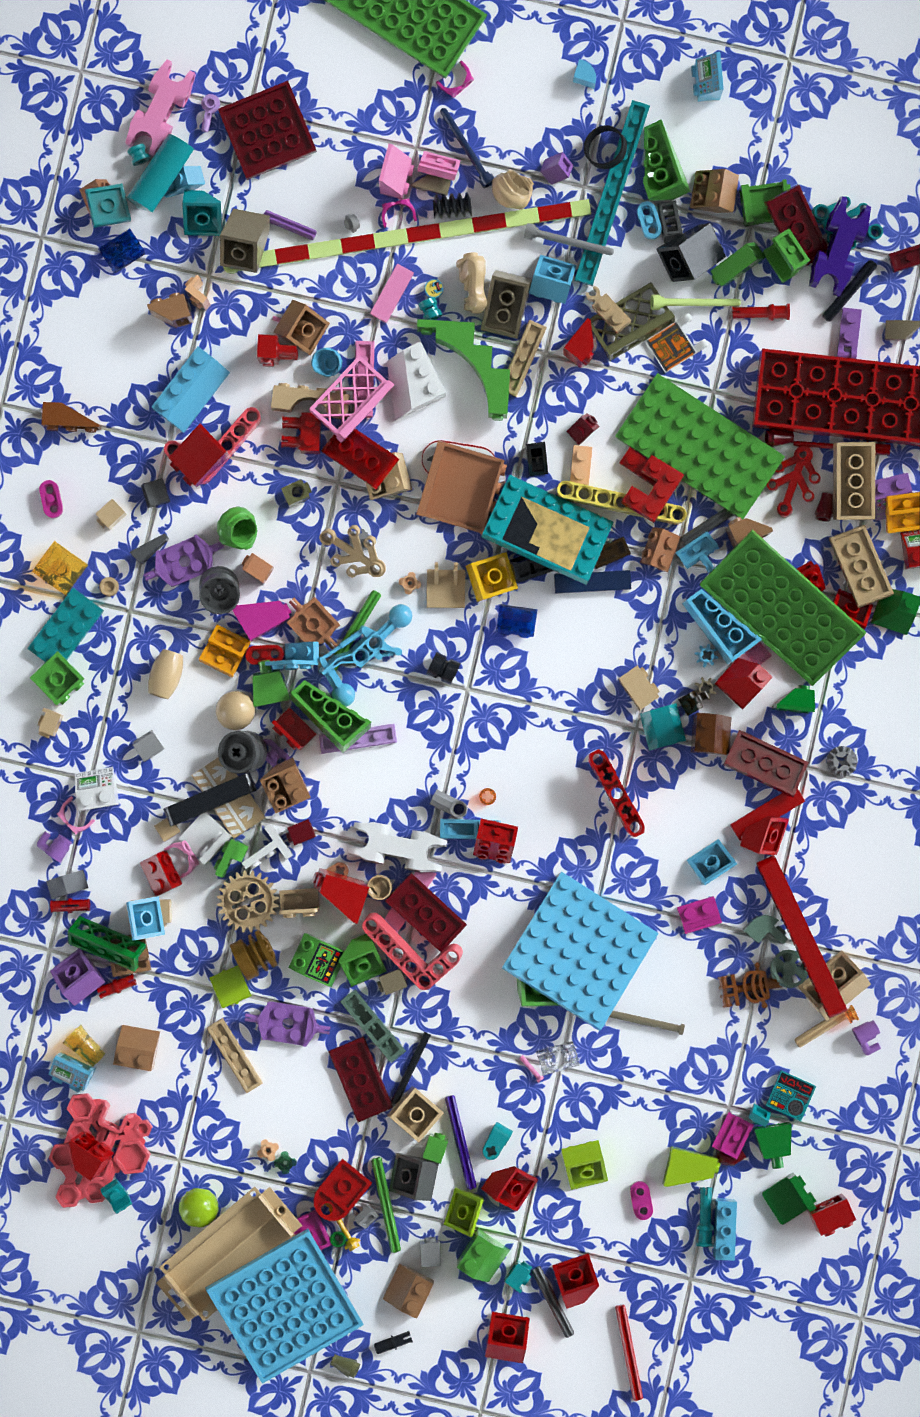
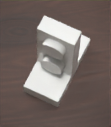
(268, 850)

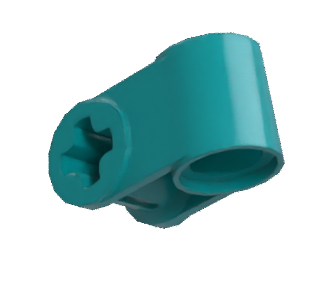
(498, 1138)

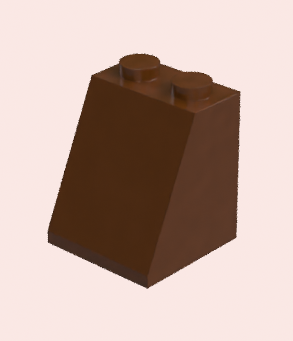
(711, 734)

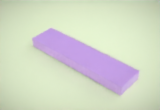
(373, 737)

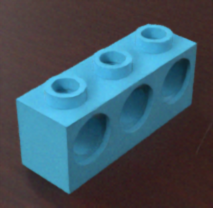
(725, 1229)

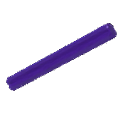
(460, 1142)

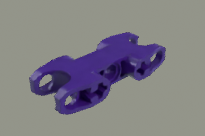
(844, 232)

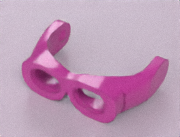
(455, 91)
(386, 206)

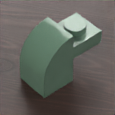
(763, 924)

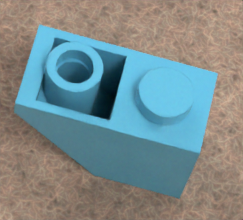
(187, 179)

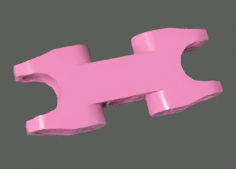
(166, 96)

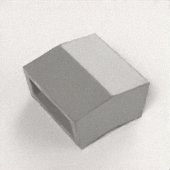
(148, 745)

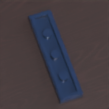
(598, 582)

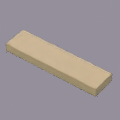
(524, 355)
(234, 1055)

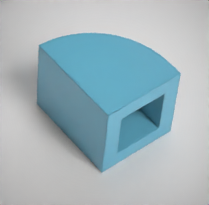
(585, 74)

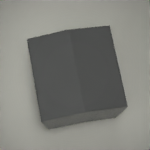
(155, 493)

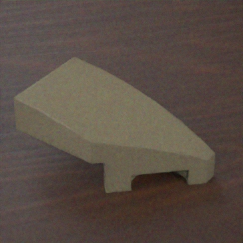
(433, 184)
(900, 329)

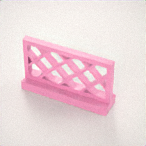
(366, 405)

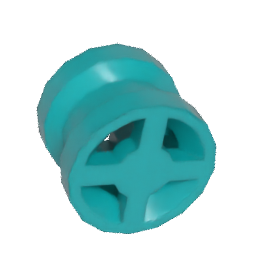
(138, 154)

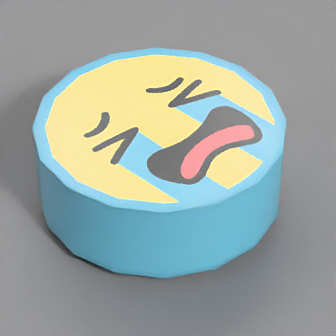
(434, 288)

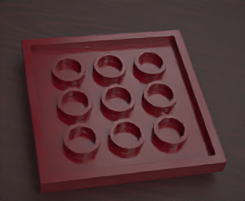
(267, 130)

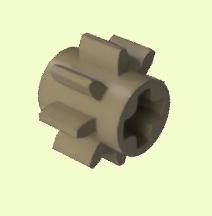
(707, 683)

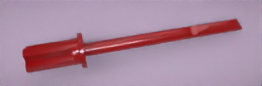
(880, 449)

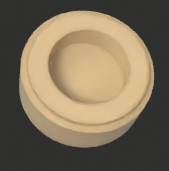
(109, 586)

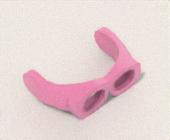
(61, 814)
(184, 846)

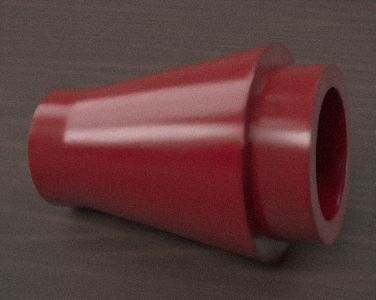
(778, 437)
(824, 509)

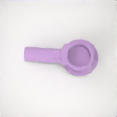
(210, 105)

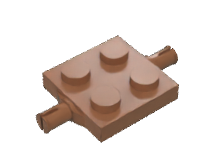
(313, 622)

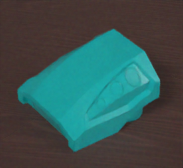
(662, 726)

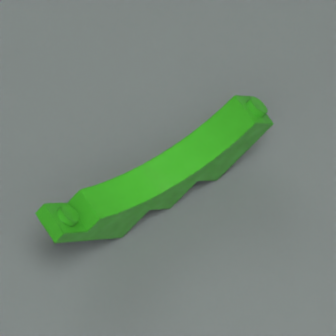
(460, 339)

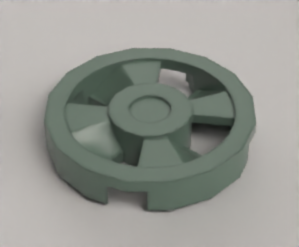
(787, 969)

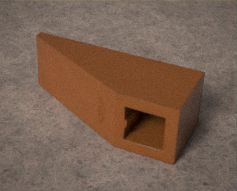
(59, 415)

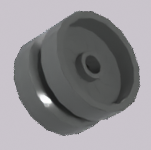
(242, 751)

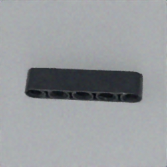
(210, 799)

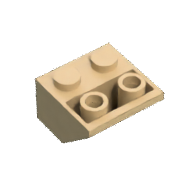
(395, 482)

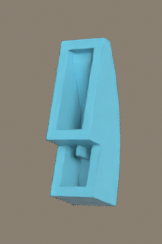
(460, 828)

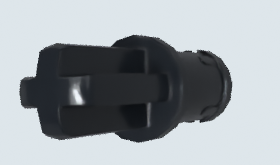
(392, 1342)

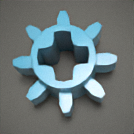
(711, 657)

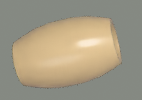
(165, 674)

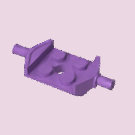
(168, 559)
(271, 1023)

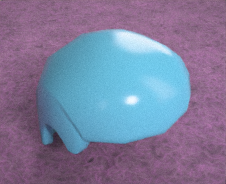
(326, 362)

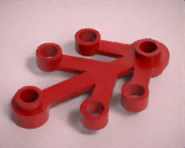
(795, 477)

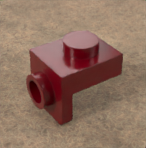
(583, 428)

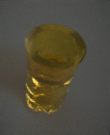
(84, 1046)

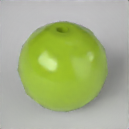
(198, 1207)

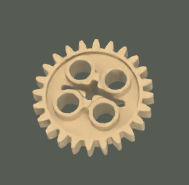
(241, 885)

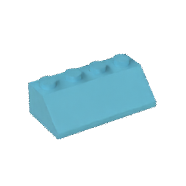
(190, 389)

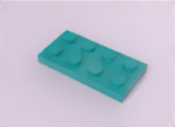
(66, 627)

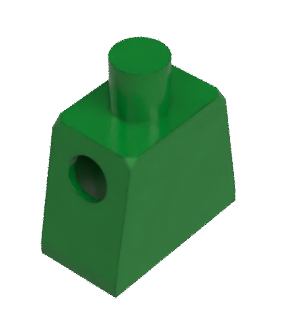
(774, 1142)

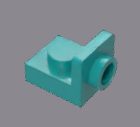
(116, 1196)

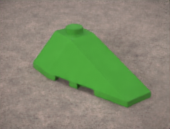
(663, 171)

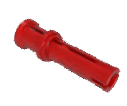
(771, 312)

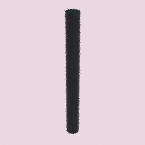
(411, 1067)

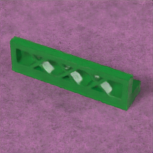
(102, 946)

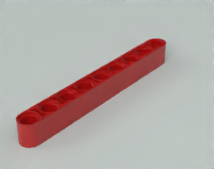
(801, 936)

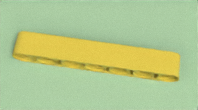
(611, 503)

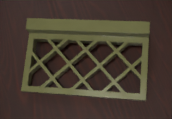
(638, 335)

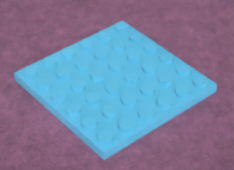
(580, 951)
(284, 1306)

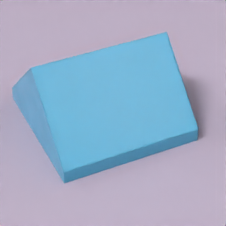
(711, 862)
(145, 918)

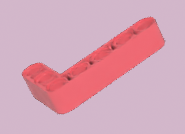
(229, 436)
(409, 954)

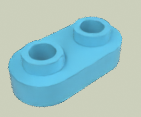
(649, 221)

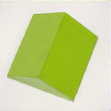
(464, 1211)

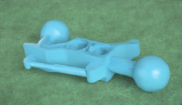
(399, 617)

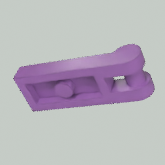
(849, 332)

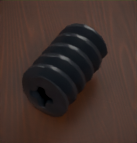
(452, 205)

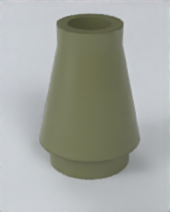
(347, 1366)

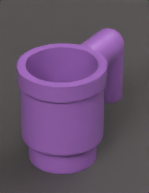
(58, 847)
(865, 1033)

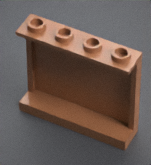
(461, 487)

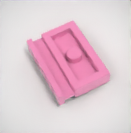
(439, 165)

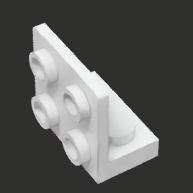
(205, 837)

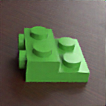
(58, 678)

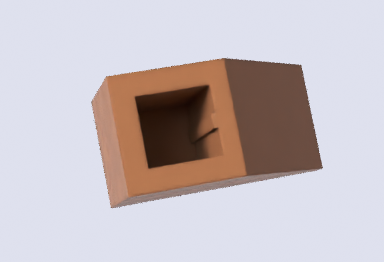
(257, 568)

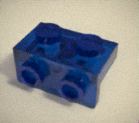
(122, 251)
(516, 621)

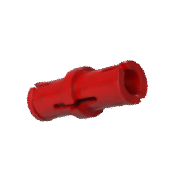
(56, 906)
(116, 986)

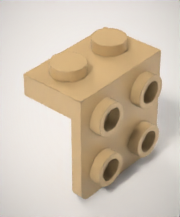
(299, 901)

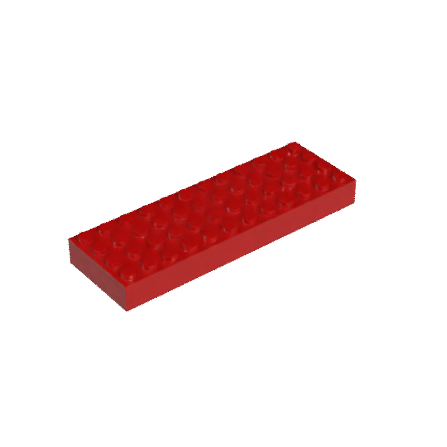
(838, 397)

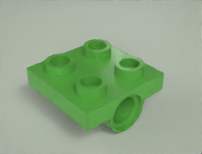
(232, 850)

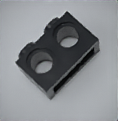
(526, 569)

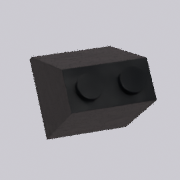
(691, 253)

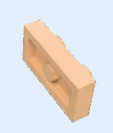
(581, 464)

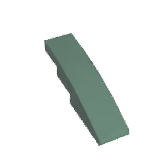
(373, 1026)

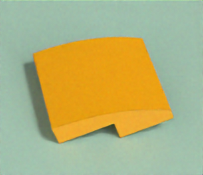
(902, 512)
(224, 651)

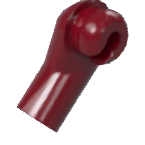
(727, 1160)

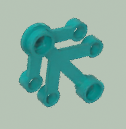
(852, 213)

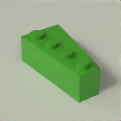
(335, 720)

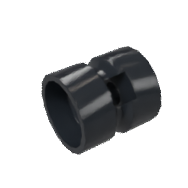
(443, 668)

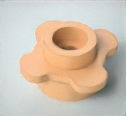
(409, 588)
(265, 1145)

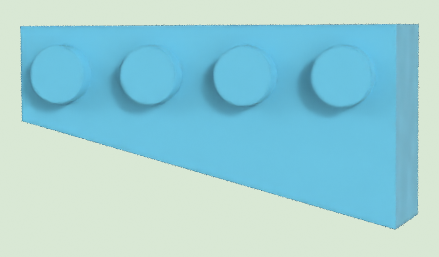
(720, 626)

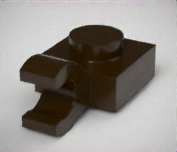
(692, 702)

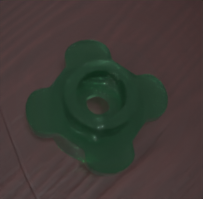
(285, 1157)

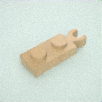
(609, 311)

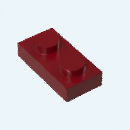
(905, 258)

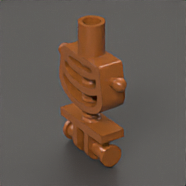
(767, 984)

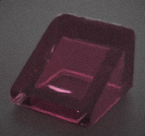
(758, 653)

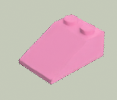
(395, 173)

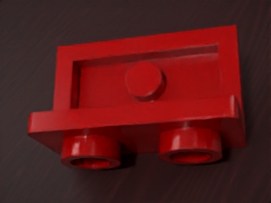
(160, 873)

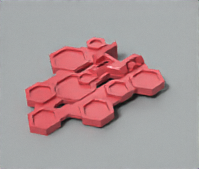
(129, 1157)

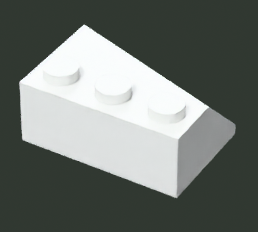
(413, 380)

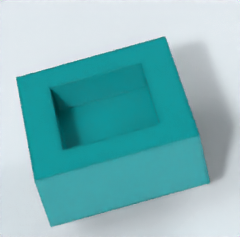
(759, 1115)

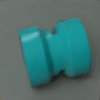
(430, 309)

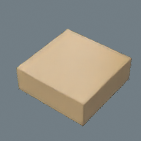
(165, 831)

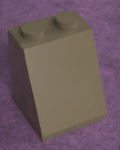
(244, 240)

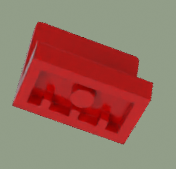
(294, 728)
(495, 841)

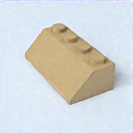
(854, 481)

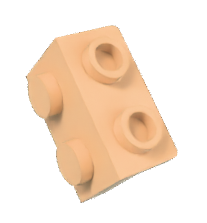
(192, 289)

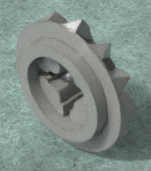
(843, 770)

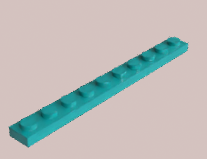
(612, 193)

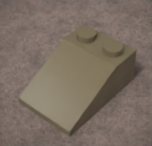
(506, 304)

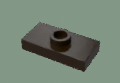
(612, 552)

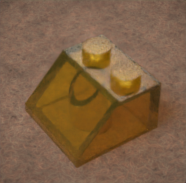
(60, 568)

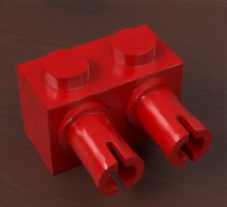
(271, 352)
(310, 438)

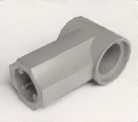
(447, 803)

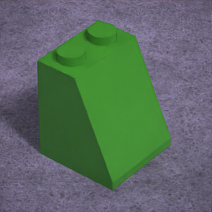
(482, 1256)

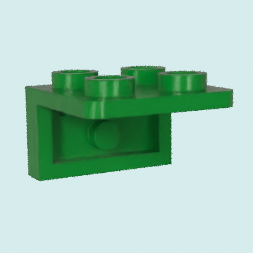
(789, 1198)

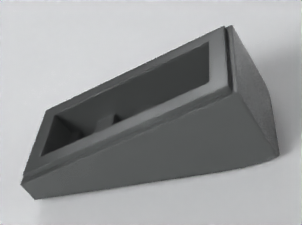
(669, 233)
(148, 549)

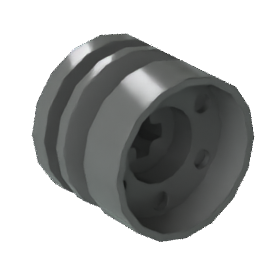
(219, 600)

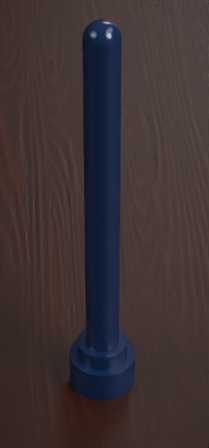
(485, 177)

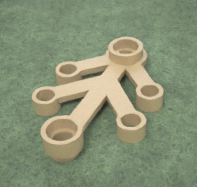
(355, 554)

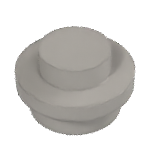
(351, 223)

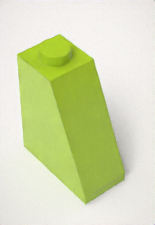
(688, 1167)

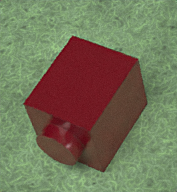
(300, 832)

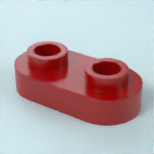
(264, 653)

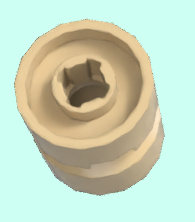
(380, 887)

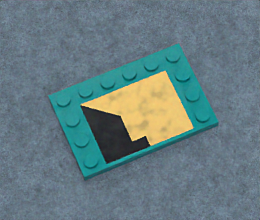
(547, 529)

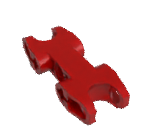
(623, 801)

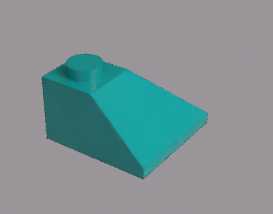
(201, 214)

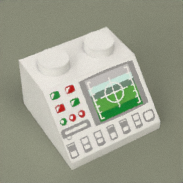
(96, 789)

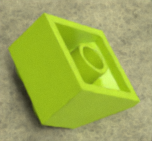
(584, 1164)

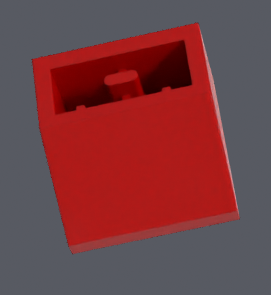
(89, 1155)

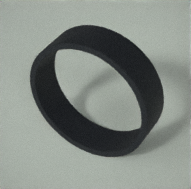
(590, 138)

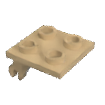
(445, 588)

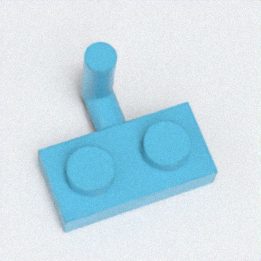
(698, 551)

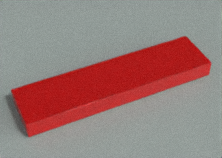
(775, 807)

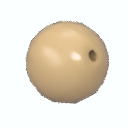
(235, 710)

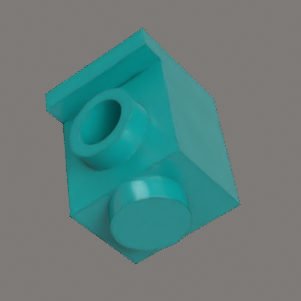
(518, 1275)

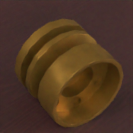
(252, 955)

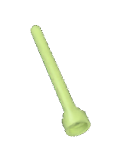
(658, 302)

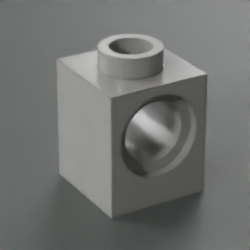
(430, 1252)

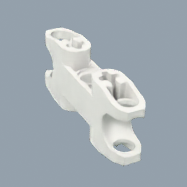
(383, 844)

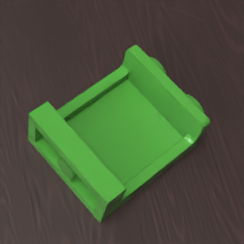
(753, 201)
(786, 256)

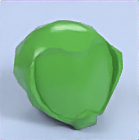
(237, 528)

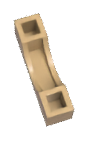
(286, 398)

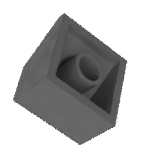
(413, 1177)

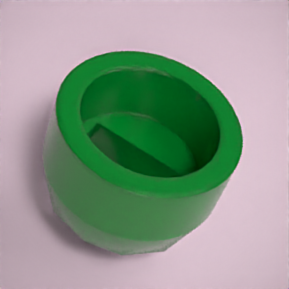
(335, 1242)

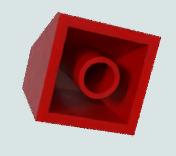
(198, 456)
(342, 891)

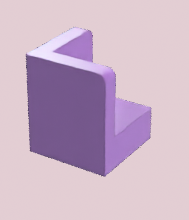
(556, 168)

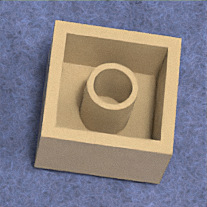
(415, 1114)

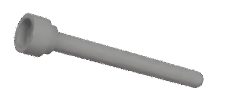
(532, 231)

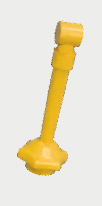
(352, 1242)

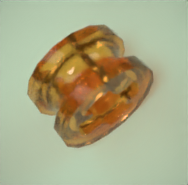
(492, 792)
(851, 1014)

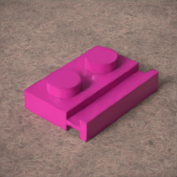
(699, 914)
(732, 1135)

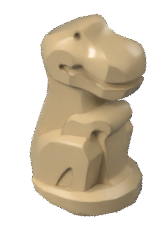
(472, 273)

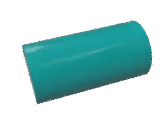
(160, 173)

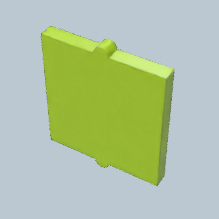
(230, 986)

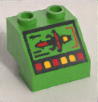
(317, 960)

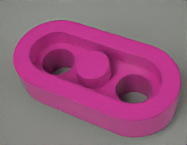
(52, 499)
(642, 1200)

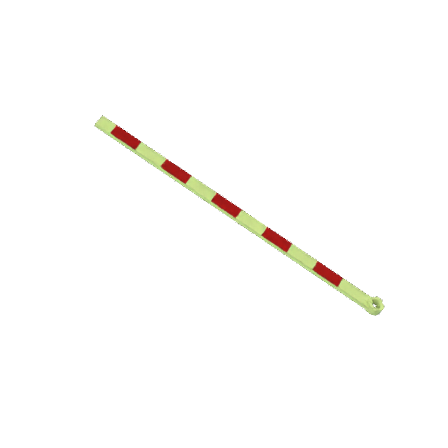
(422, 233)

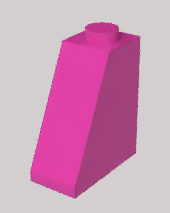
(261, 617)

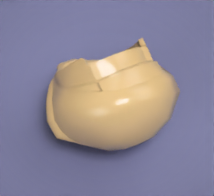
(512, 189)

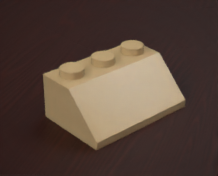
(847, 977)

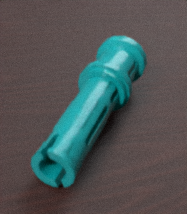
(705, 1227)

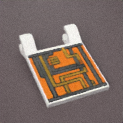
(673, 346)

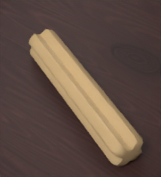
(818, 1030)

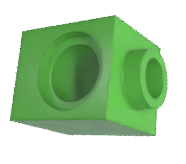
(435, 1147)

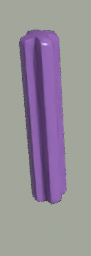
(291, 225)

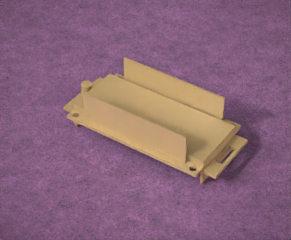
(226, 1244)

